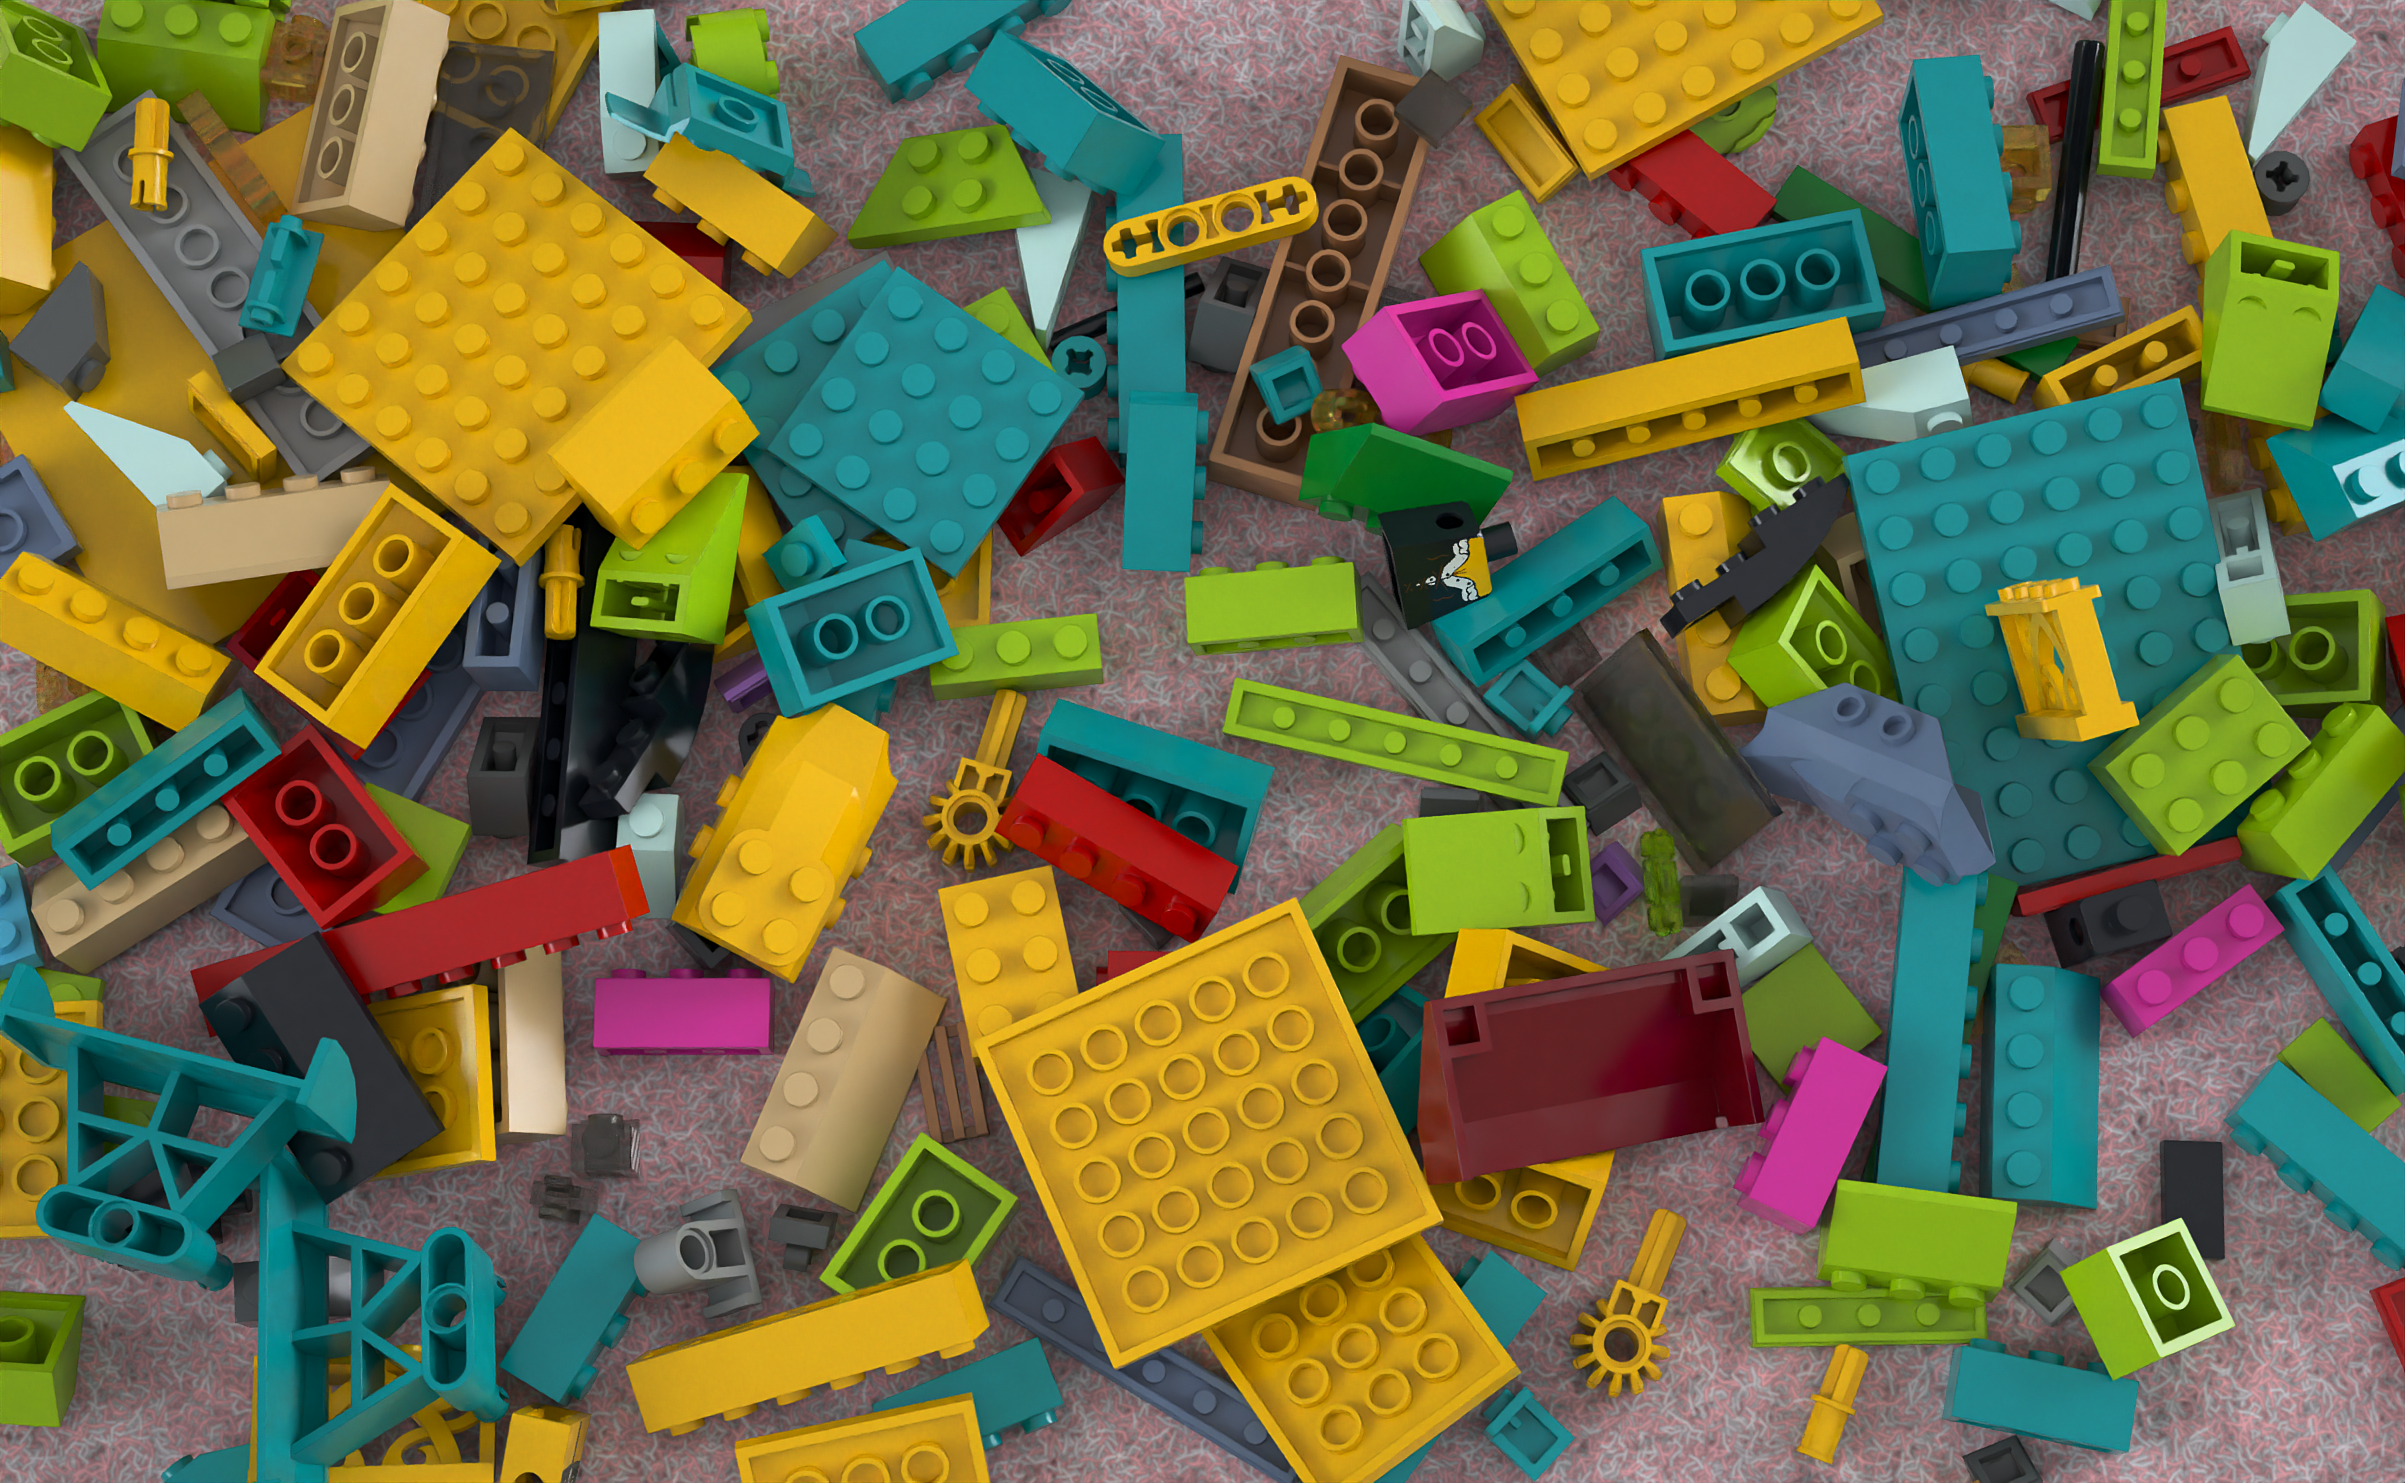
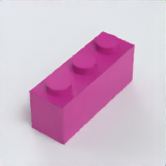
(2191, 960)
(684, 1013)

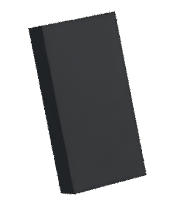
(2194, 1191)

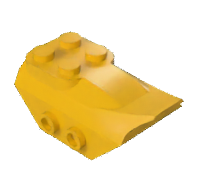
(788, 839)

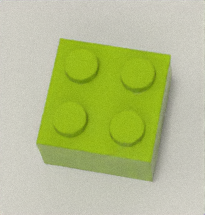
(2147, 1298)

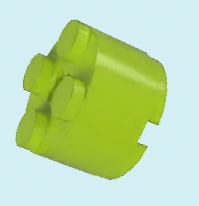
(734, 48)

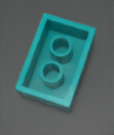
(1063, 116)

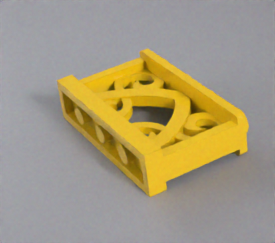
(2085, 697)
(442, 1460)

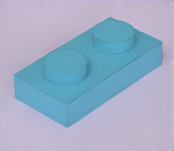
(17, 923)

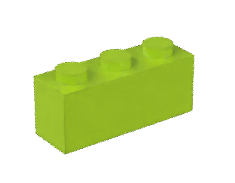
(1274, 607)
(1020, 657)

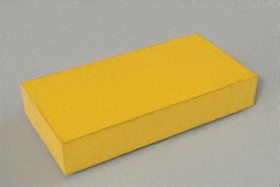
(1528, 143)
(231, 427)

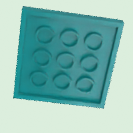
(773, 380)
(926, 422)

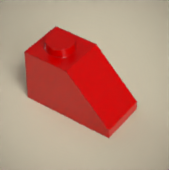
(1059, 493)

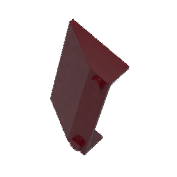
(1584, 1066)

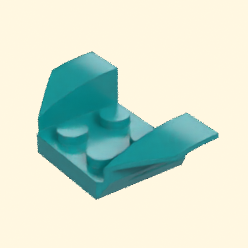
(719, 117)

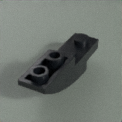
(1768, 558)
(665, 714)

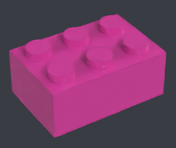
(1439, 363)
(1808, 1135)

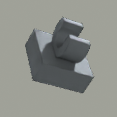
(802, 1231)

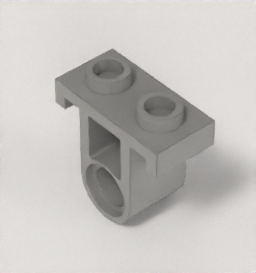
(703, 1255)

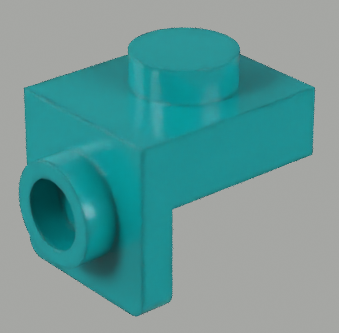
(804, 555)
(1530, 701)
(1525, 1432)

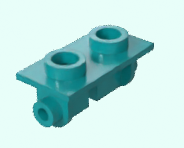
(281, 278)

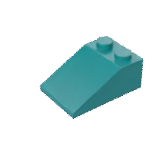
(850, 631)

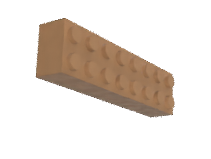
(1327, 277)

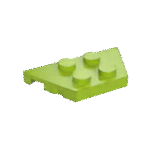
(950, 189)

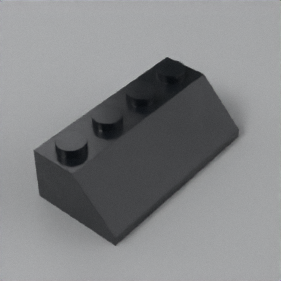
(275, 1023)

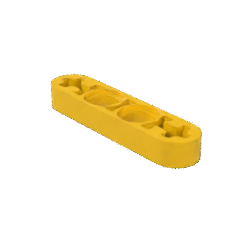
(1209, 217)

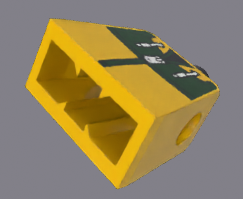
(545, 1443)

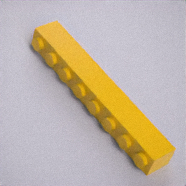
(2213, 194)

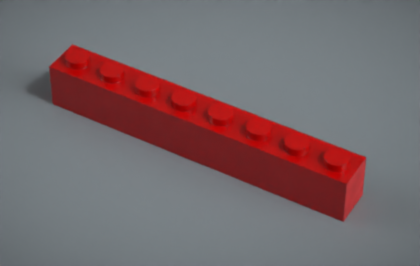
(471, 928)

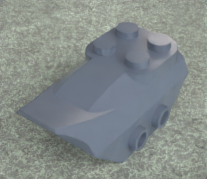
(1877, 774)

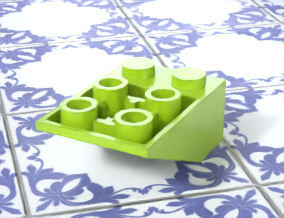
(2267, 328)
(682, 576)
(1498, 870)

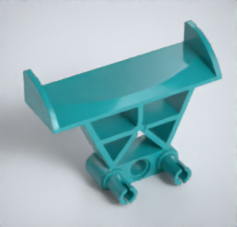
(164, 1242)
(297, 1341)

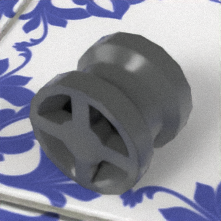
(2292, 169)

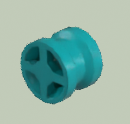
(1087, 377)

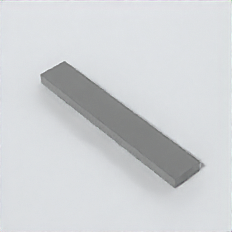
(1425, 675)

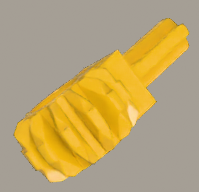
(980, 788)
(1634, 1311)

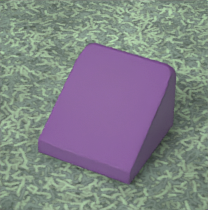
(744, 684)
(1615, 881)

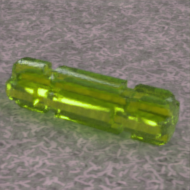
(1661, 882)

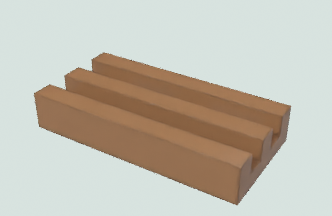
(958, 1131)

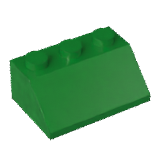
(1382, 470)

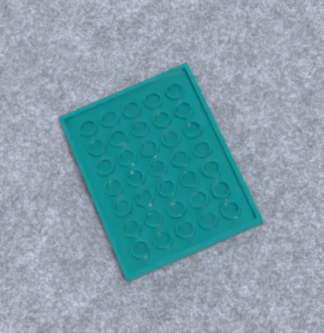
(2033, 497)

